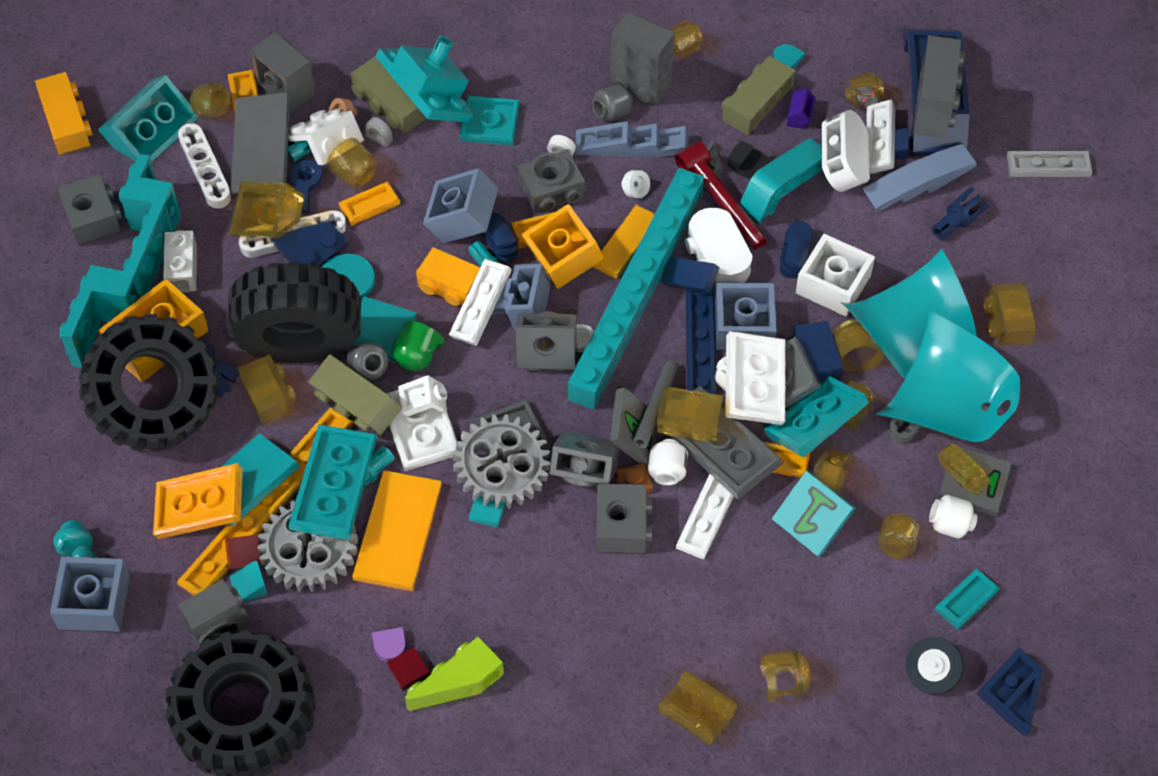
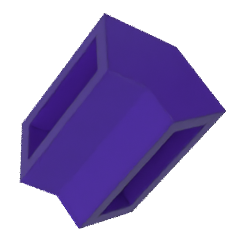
(801, 108)

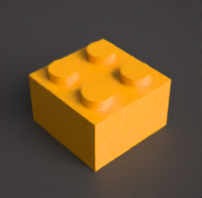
(563, 246)

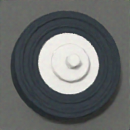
(934, 665)

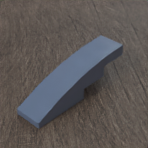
(622, 140)
(921, 175)

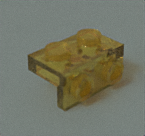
(698, 708)

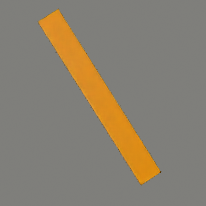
(213, 561)

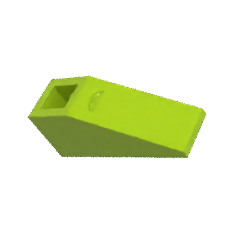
(462, 676)

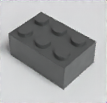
(642, 58)
(938, 86)

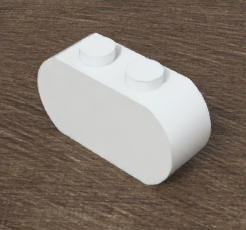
(845, 151)
(717, 240)

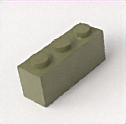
(758, 95)
(385, 96)
(354, 396)

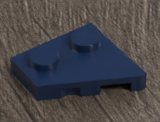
(311, 244)
(1013, 690)

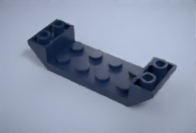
(915, 44)

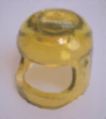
(352, 163)
(850, 336)
(783, 662)

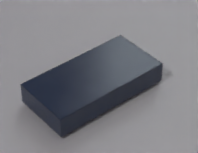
(690, 274)

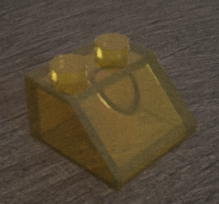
(266, 210)

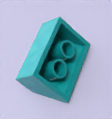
(149, 120)

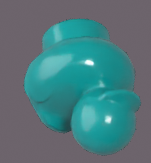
(74, 540)

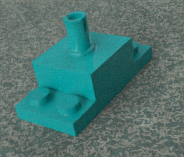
(429, 79)

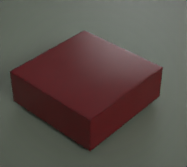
(242, 551)
(408, 668)

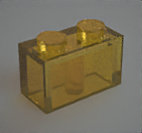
(1010, 315)
(267, 390)
(690, 414)

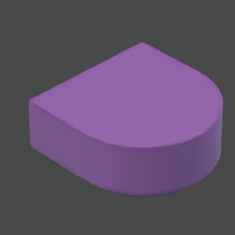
(389, 643)

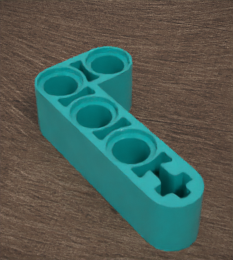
(781, 178)

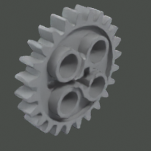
(489, 439)
(280, 541)

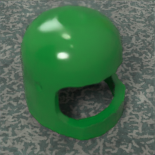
(416, 346)

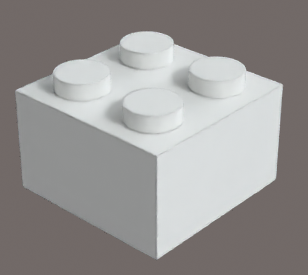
(834, 274)

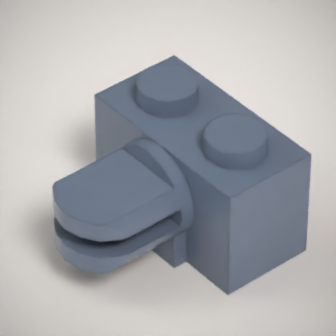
(524, 292)

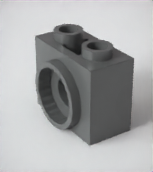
(551, 181)
(90, 209)
(538, 353)
(584, 459)
(627, 534)
(213, 612)

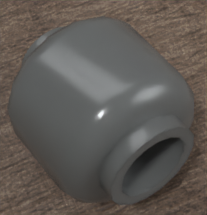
(612, 102)
(367, 360)

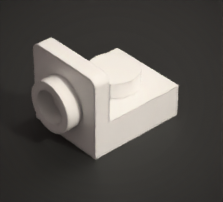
(422, 395)

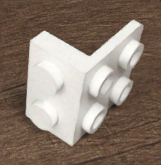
(326, 132)

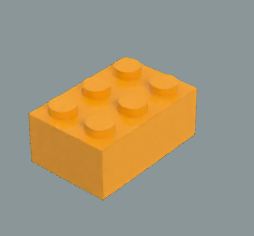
(164, 301)

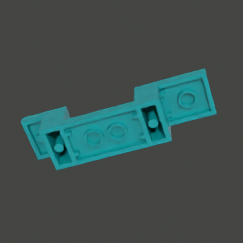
(107, 292)

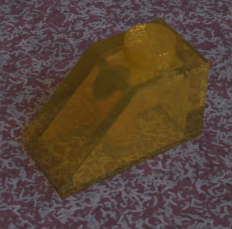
(834, 468)

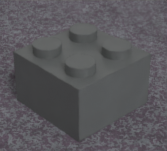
(283, 69)

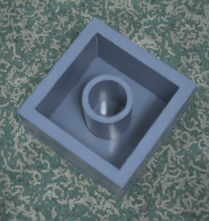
(460, 206)
(744, 309)
(90, 594)

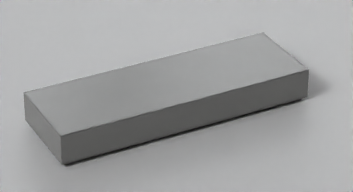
(1049, 164)

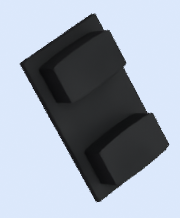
(746, 160)

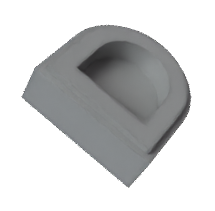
(379, 131)

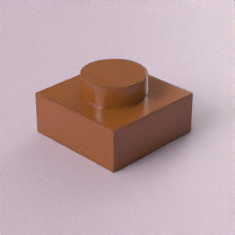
(635, 475)

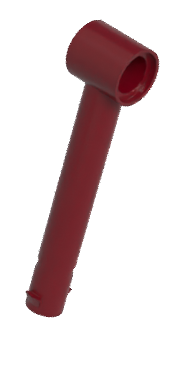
(696, 160)

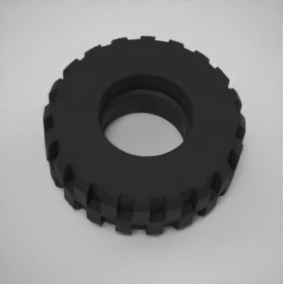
(294, 312)
(157, 339)
(248, 746)

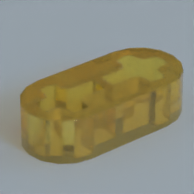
(963, 469)

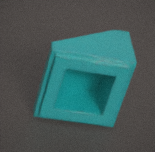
(249, 582)

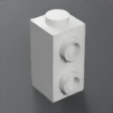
(180, 259)

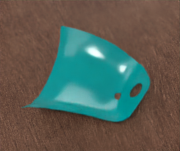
(900, 314)
(953, 381)

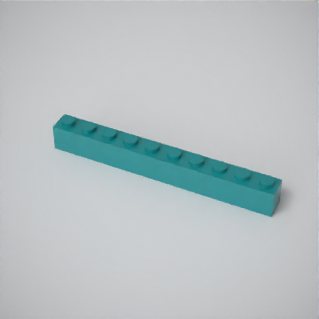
(635, 289)

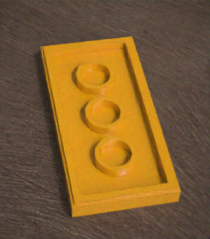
(397, 531)

